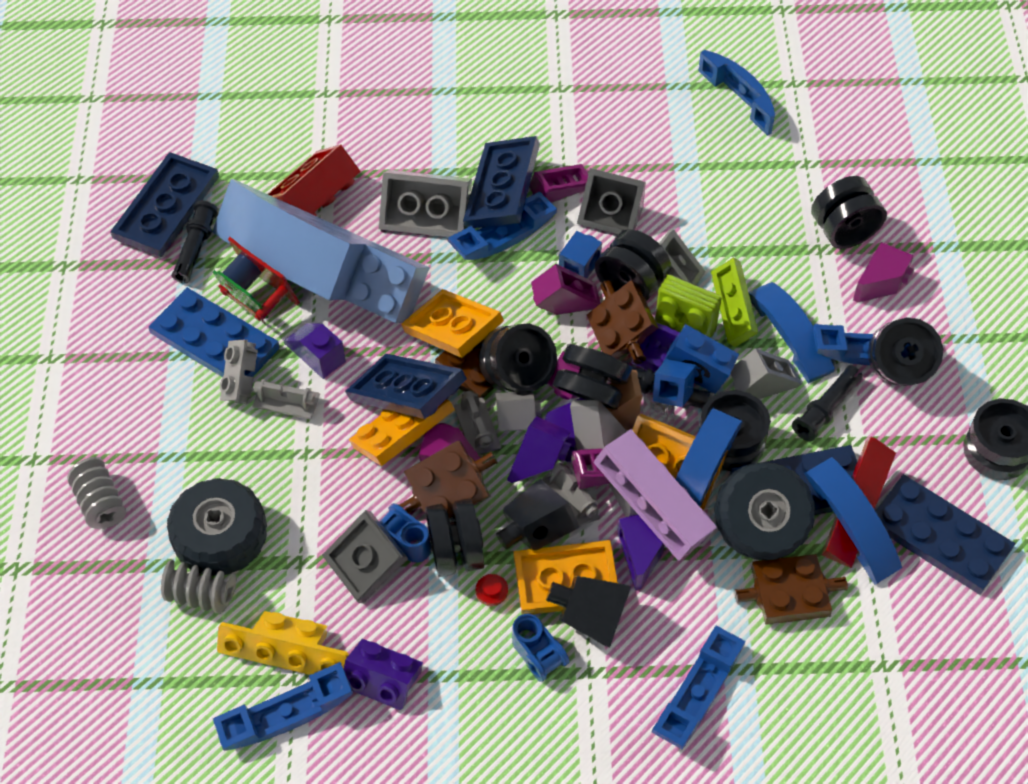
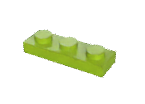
(735, 302)

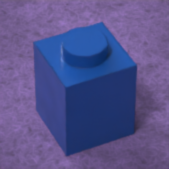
(674, 383)

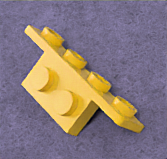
(281, 643)

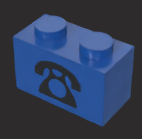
(711, 358)

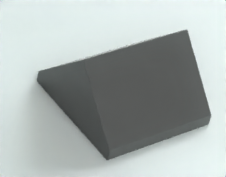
(611, 202)

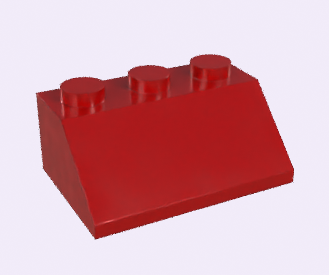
(318, 180)

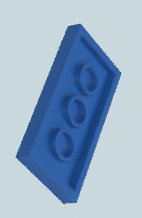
(204, 329)

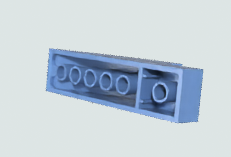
(320, 253)

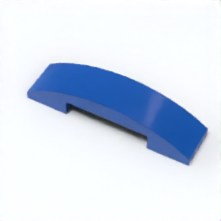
(722, 69)
(495, 239)
(794, 329)
(841, 346)
(707, 453)
(857, 517)
(699, 688)
(284, 712)

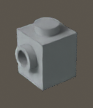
(516, 410)

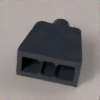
(537, 518)
(591, 606)

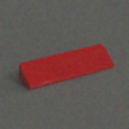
(870, 476)

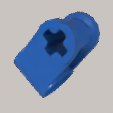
(404, 530)
(540, 652)

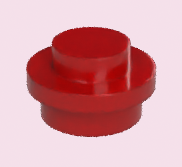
(491, 589)

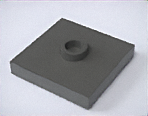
(364, 556)

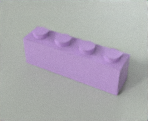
(654, 494)

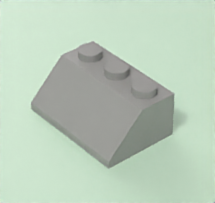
(423, 203)

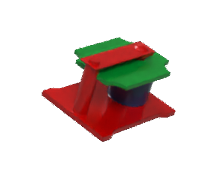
(241, 275)

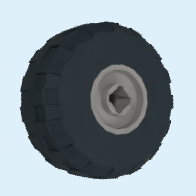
(764, 511)
(217, 526)

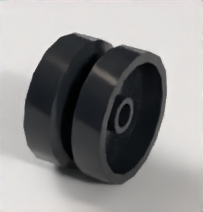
(848, 212)
(634, 258)
(923, 348)
(518, 358)
(594, 372)
(753, 433)
(998, 439)
(459, 536)

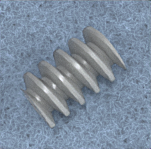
(96, 493)
(197, 589)

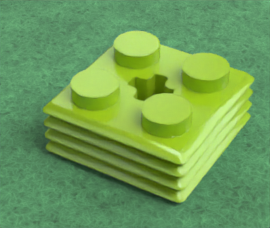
(687, 304)

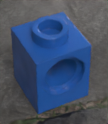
(580, 254)

